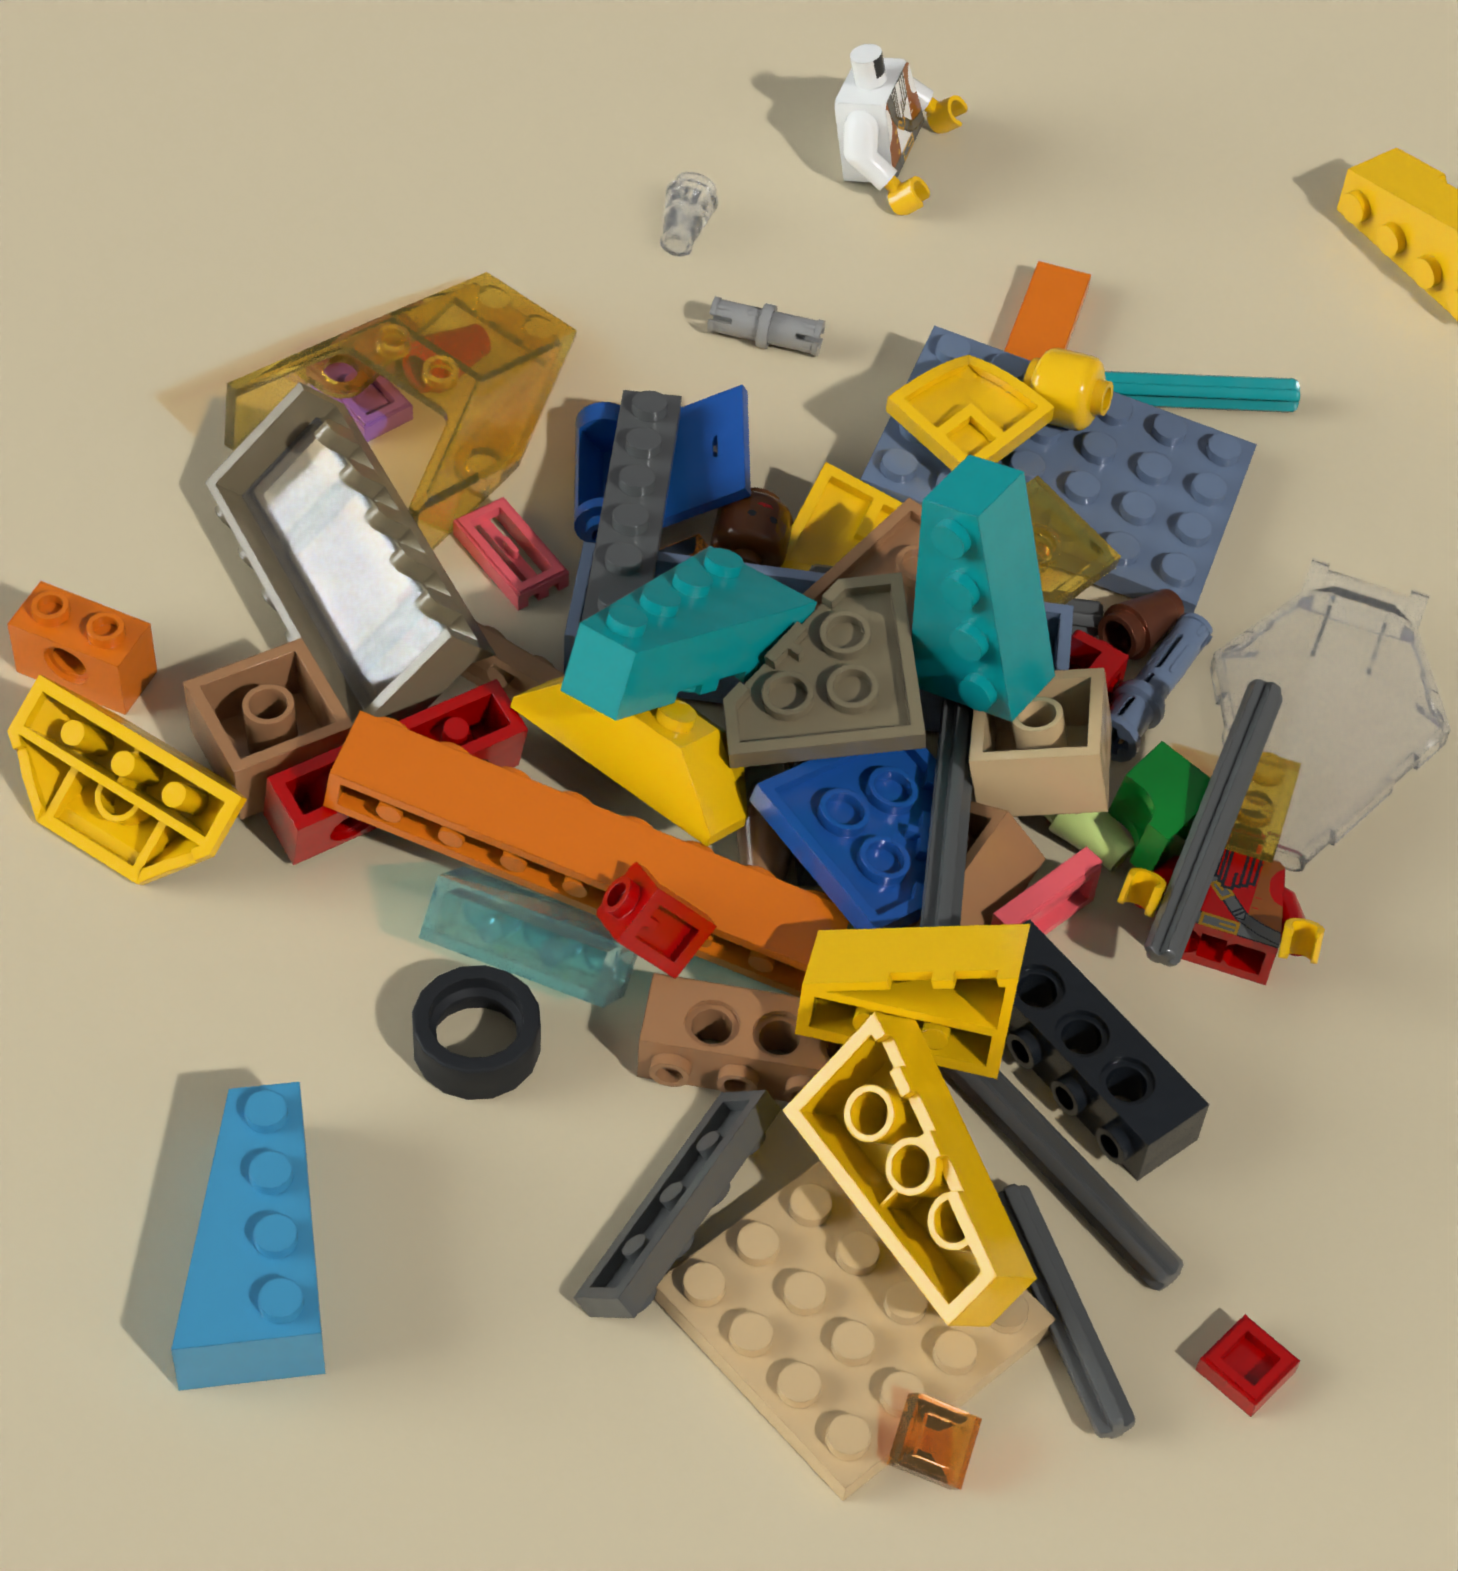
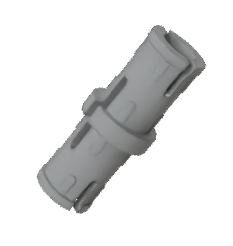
(766, 326)

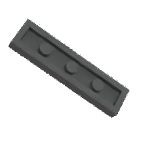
(677, 1205)

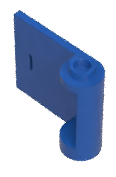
(707, 466)

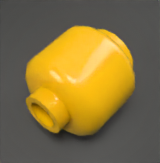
(1072, 384)

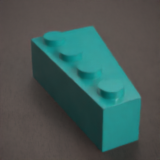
(980, 593)
(681, 634)

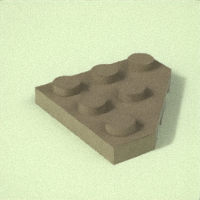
(833, 683)

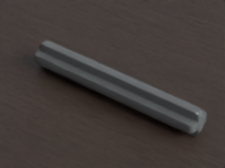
(1073, 1329)

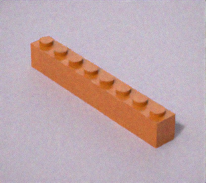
(569, 845)

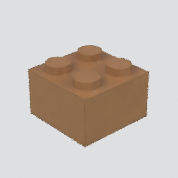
(264, 718)

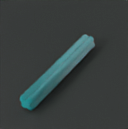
(1208, 391)

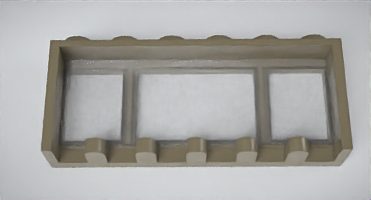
(345, 559)

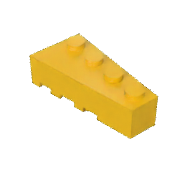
(1409, 217)
(913, 1171)

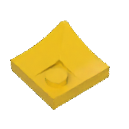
(969, 410)
(835, 519)

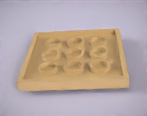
(832, 1328)

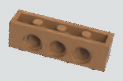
(747, 1026)

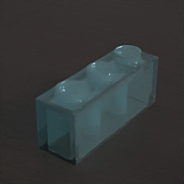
(527, 936)

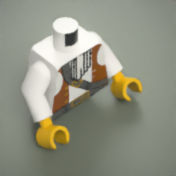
(879, 122)

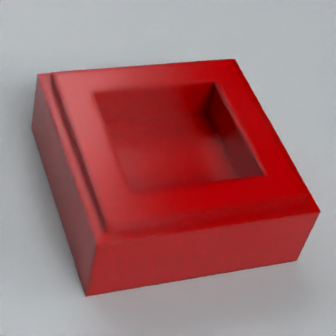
(1247, 1365)

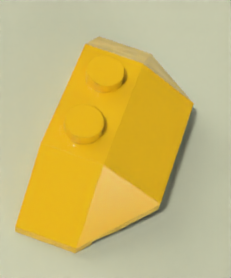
(662, 756)
(118, 786)

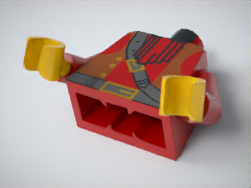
(1241, 917)

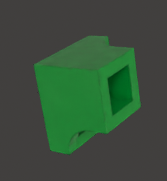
(1159, 805)

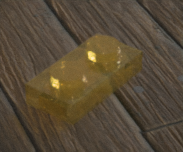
(1264, 808)

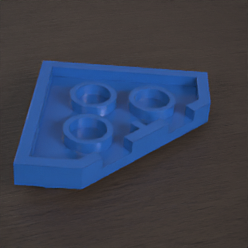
(858, 830)

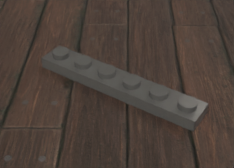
(634, 498)

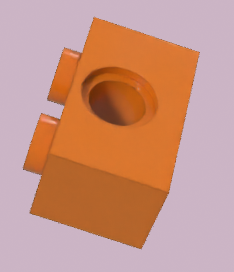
(83, 646)

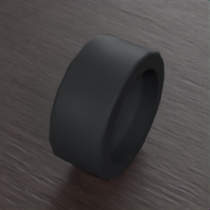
(476, 988)

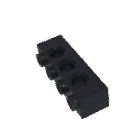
(1118, 1061)

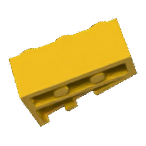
(944, 977)

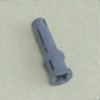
(1140, 701)

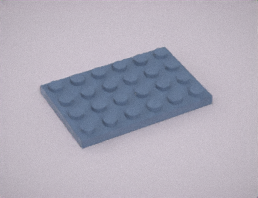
(1135, 475)

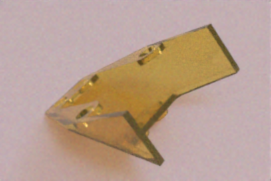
(465, 352)

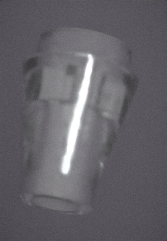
(688, 208)

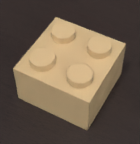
(1051, 753)

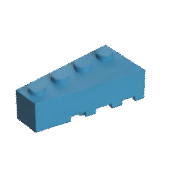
(253, 1265)

